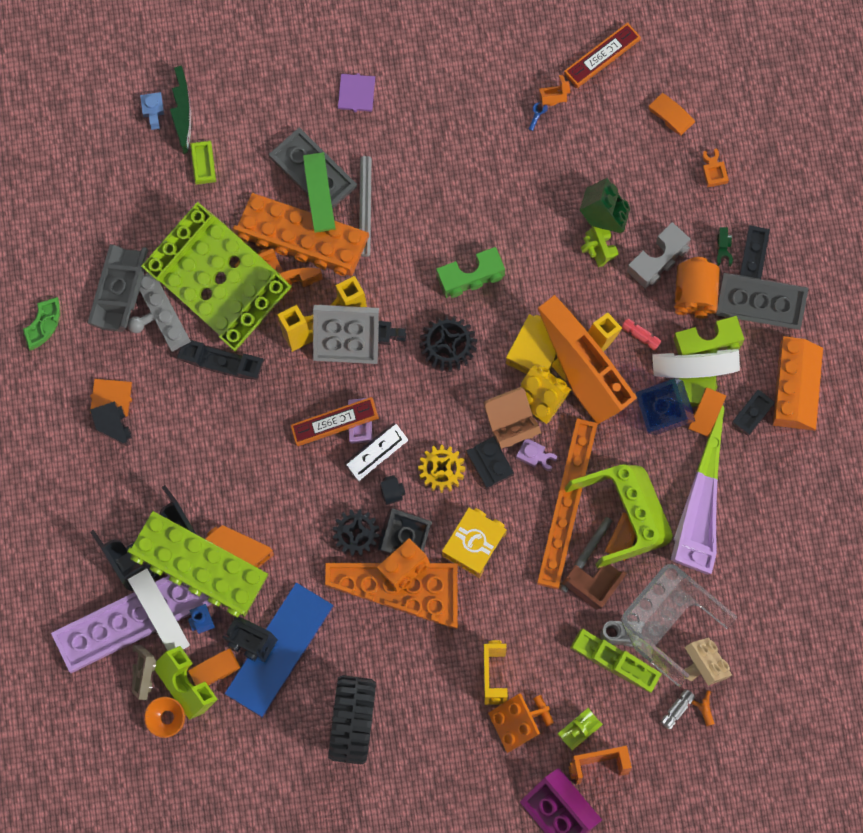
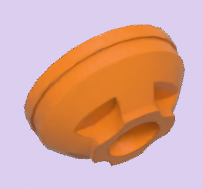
(154, 713)

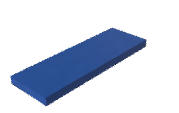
(295, 628)

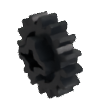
(348, 530)

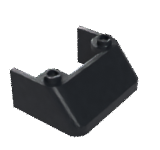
(117, 553)

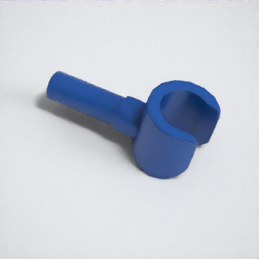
(537, 113)

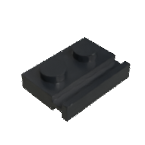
(490, 462)

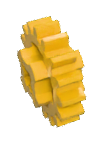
(435, 475)

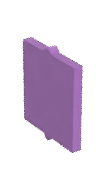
(356, 92)

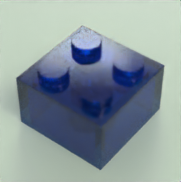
(665, 406)

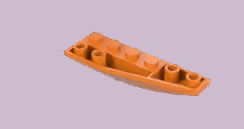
(584, 363)

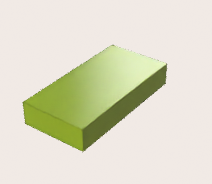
(203, 162)

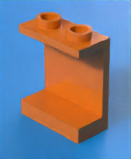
(620, 754)

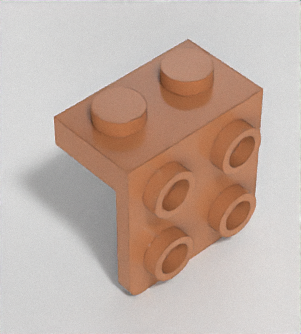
(511, 418)

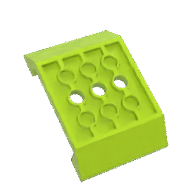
(192, 259)

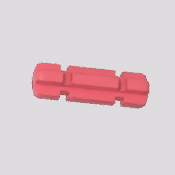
(641, 334)

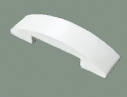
(696, 365)
(158, 610)

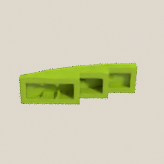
(615, 660)

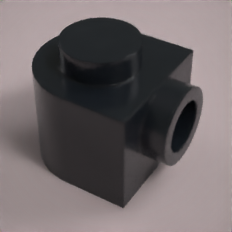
(392, 490)

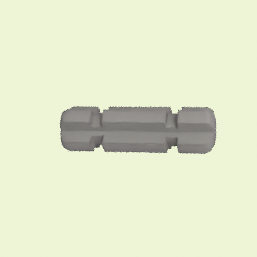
(677, 709)

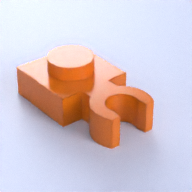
(714, 171)

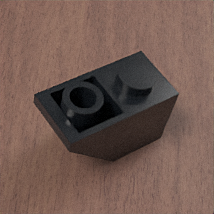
(109, 422)

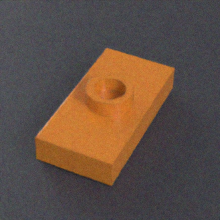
(622, 537)

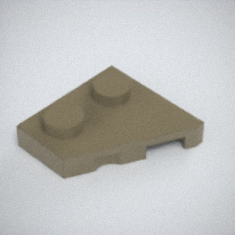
(142, 672)

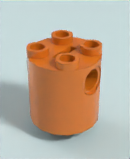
(697, 287)

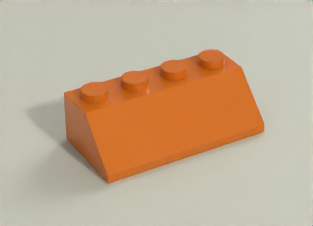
(797, 384)

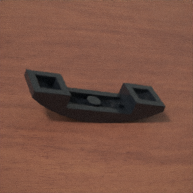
(221, 361)

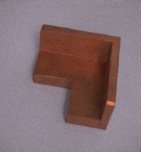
(594, 589)

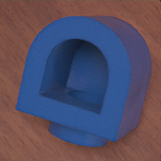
(200, 619)

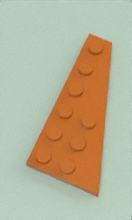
(428, 596)

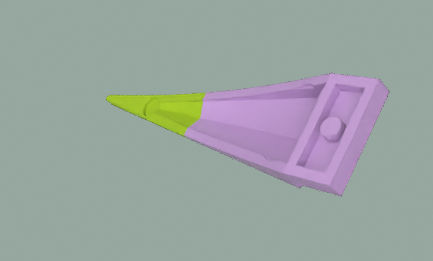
(697, 527)

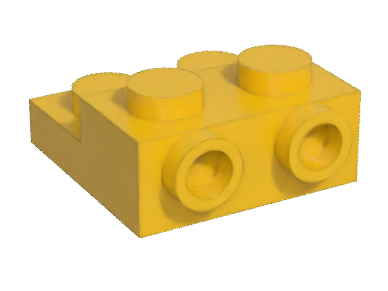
(544, 392)

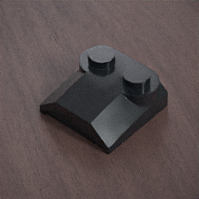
(399, 528)

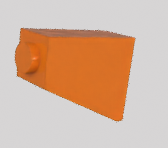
(240, 545)

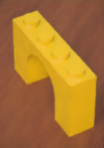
(299, 328)

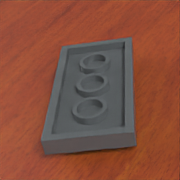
(290, 160)
(762, 301)

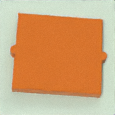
(109, 391)

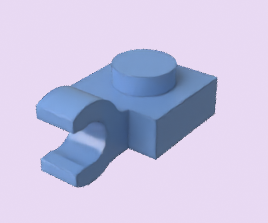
(152, 107)

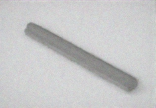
(365, 200)

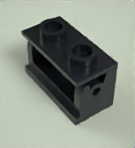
(250, 639)

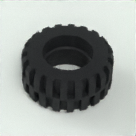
(352, 719)

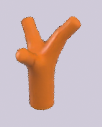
(705, 709)

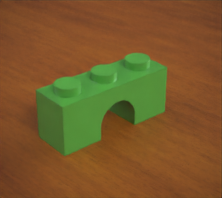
(455, 281)

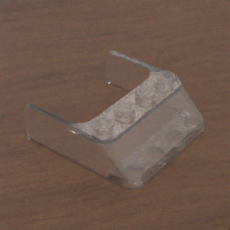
(660, 608)

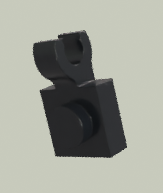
(386, 333)

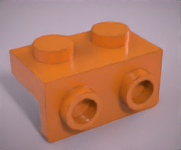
(404, 565)

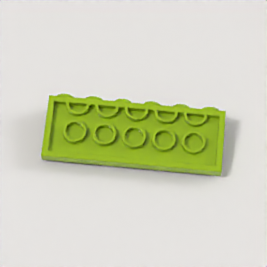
(198, 565)

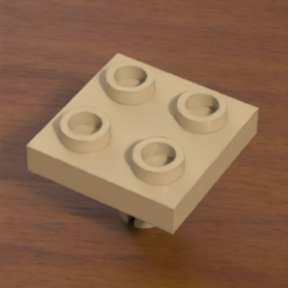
(706, 662)

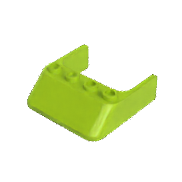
(640, 505)

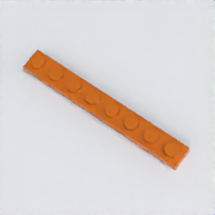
(567, 505)

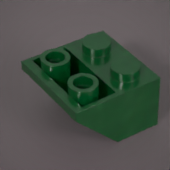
(605, 207)

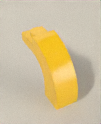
(602, 331)

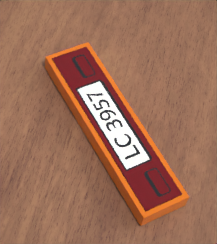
(602, 55)
(334, 421)

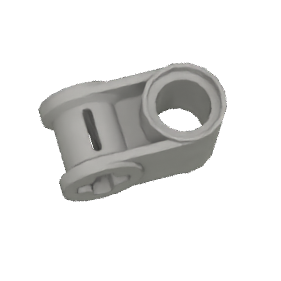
(621, 638)

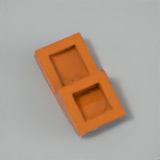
(673, 114)
(305, 275)
(707, 412)
(215, 668)

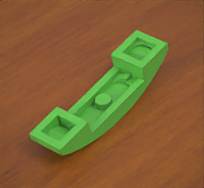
(319, 192)

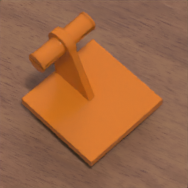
(516, 723)

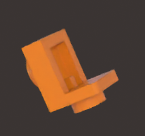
(555, 95)

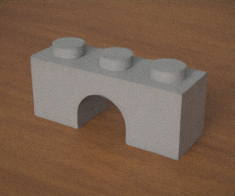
(647, 269)

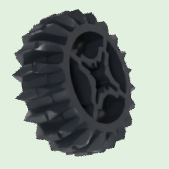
(440, 346)

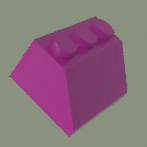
(560, 806)

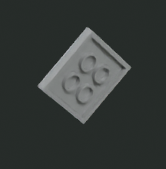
(345, 334)

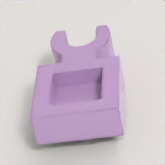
(532, 454)

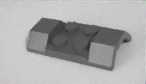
(117, 288)

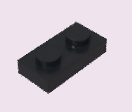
(753, 413)

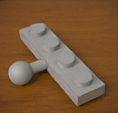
(161, 312)

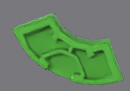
(44, 324)

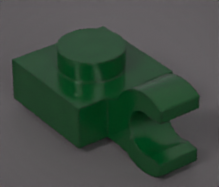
(723, 242)

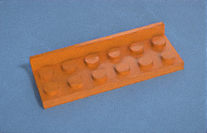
(292, 233)

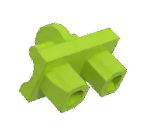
(596, 246)
(579, 729)

